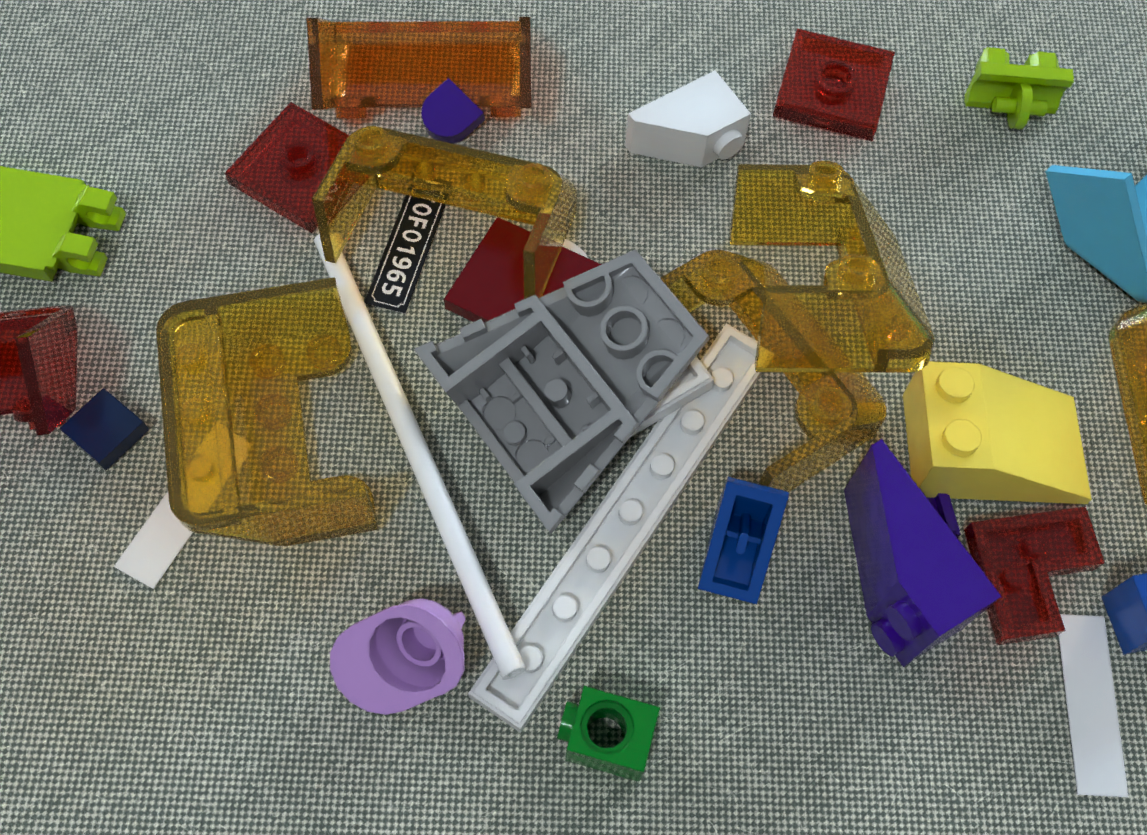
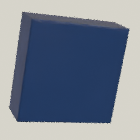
(104, 429)

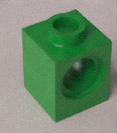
(634, 718)

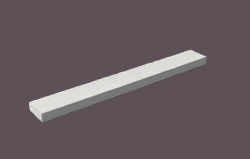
(618, 534)

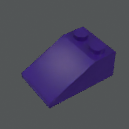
(909, 562)

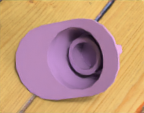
(399, 656)

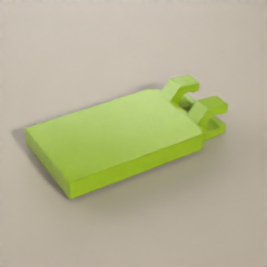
(40, 221)

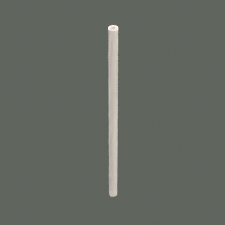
(426, 472)

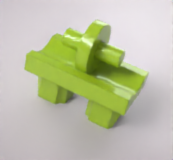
(1018, 88)

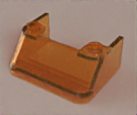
(404, 62)

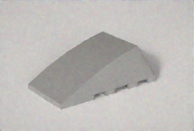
(568, 376)

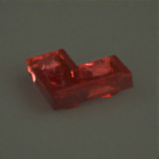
(1019, 559)

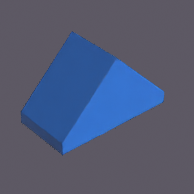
(742, 539)

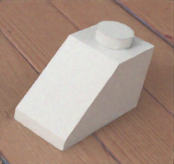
(690, 124)

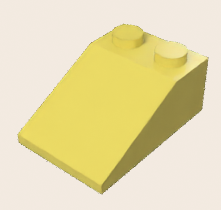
(992, 437)

